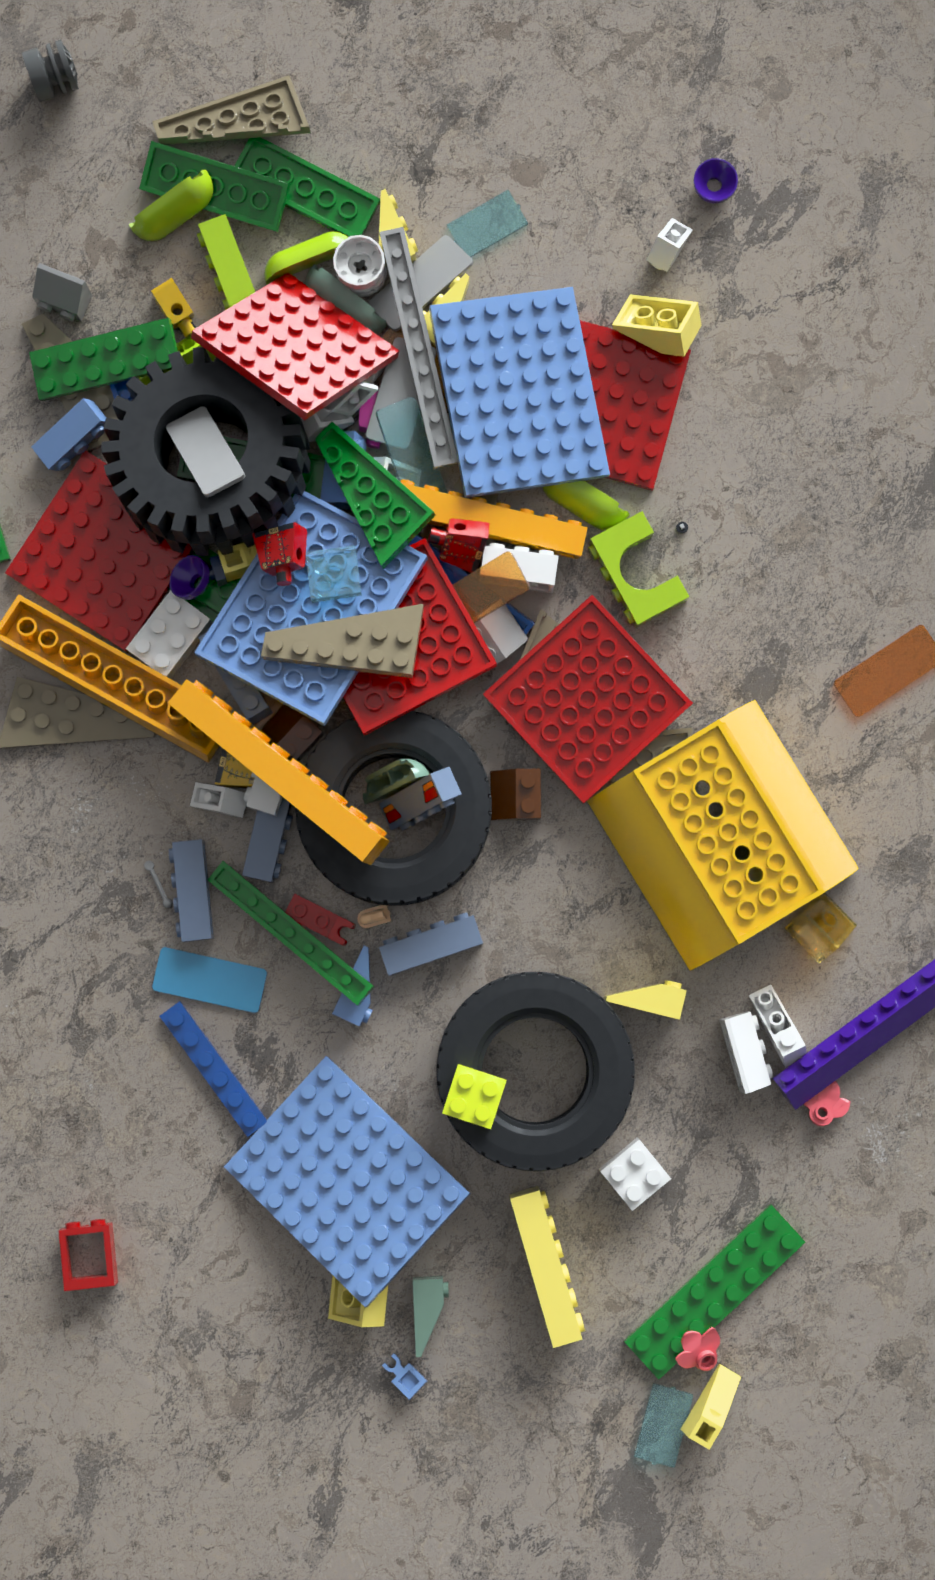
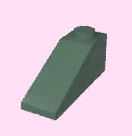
(428, 1303)

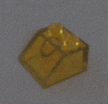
(820, 927)

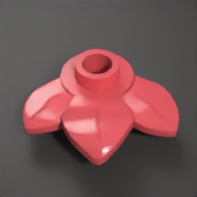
(830, 1102)
(699, 1350)

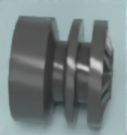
(50, 70)

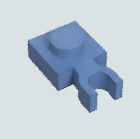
(407, 1379)

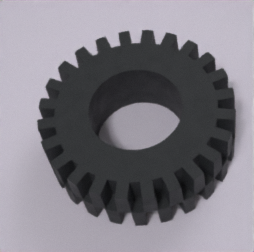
(178, 508)

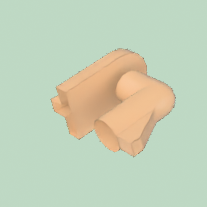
(374, 916)

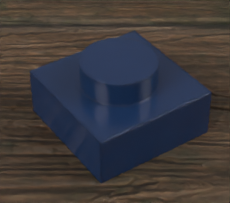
(216, 571)

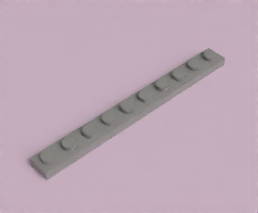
(418, 348)

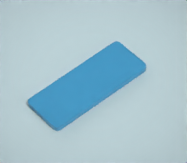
(209, 979)

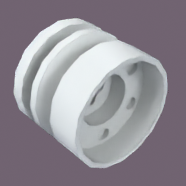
(359, 252)

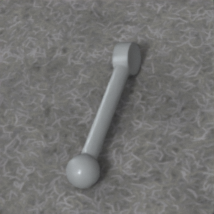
(149, 865)

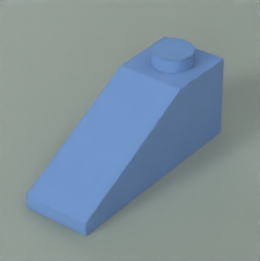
(345, 1007)

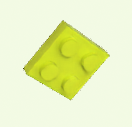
(474, 1096)

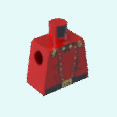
(461, 542)
(282, 551)

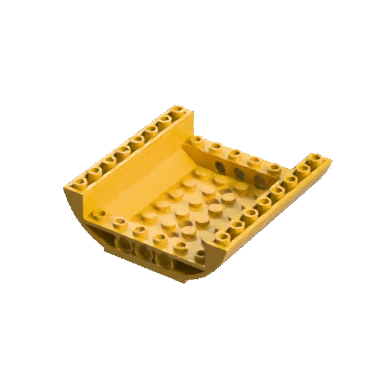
(688, 857)

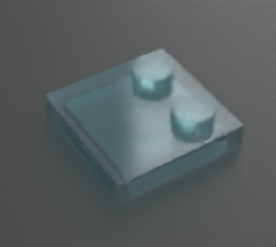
(333, 573)

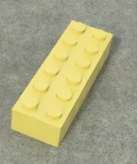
(544, 1262)

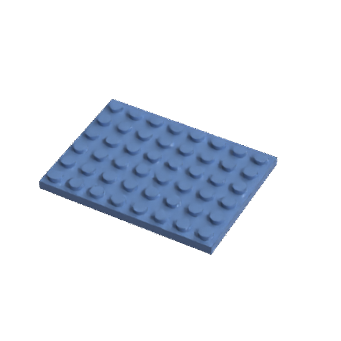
(519, 391)
(262, 606)
(347, 1181)

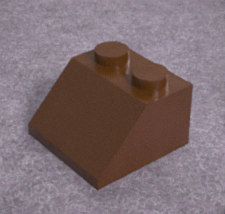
(292, 732)
(516, 794)

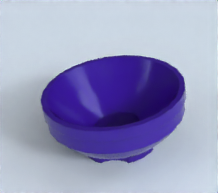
(719, 170)
(185, 575)

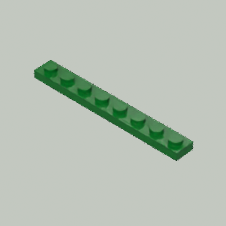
(291, 933)

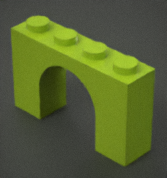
(639, 604)

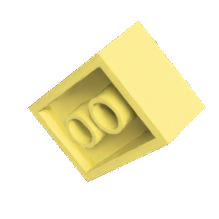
(660, 323)
(659, 999)

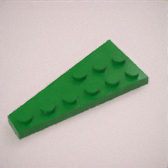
(379, 501)

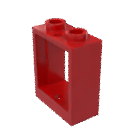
(92, 1281)

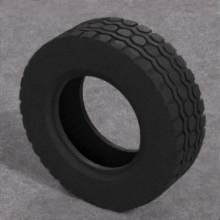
(465, 825)
(608, 1069)

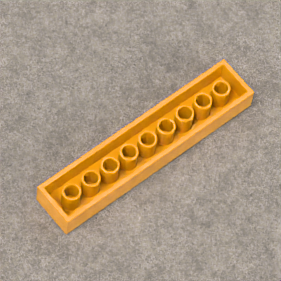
(100, 673)
(284, 776)

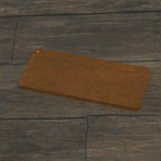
(491, 586)
(887, 671)

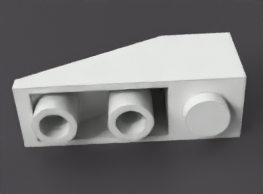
(778, 1025)

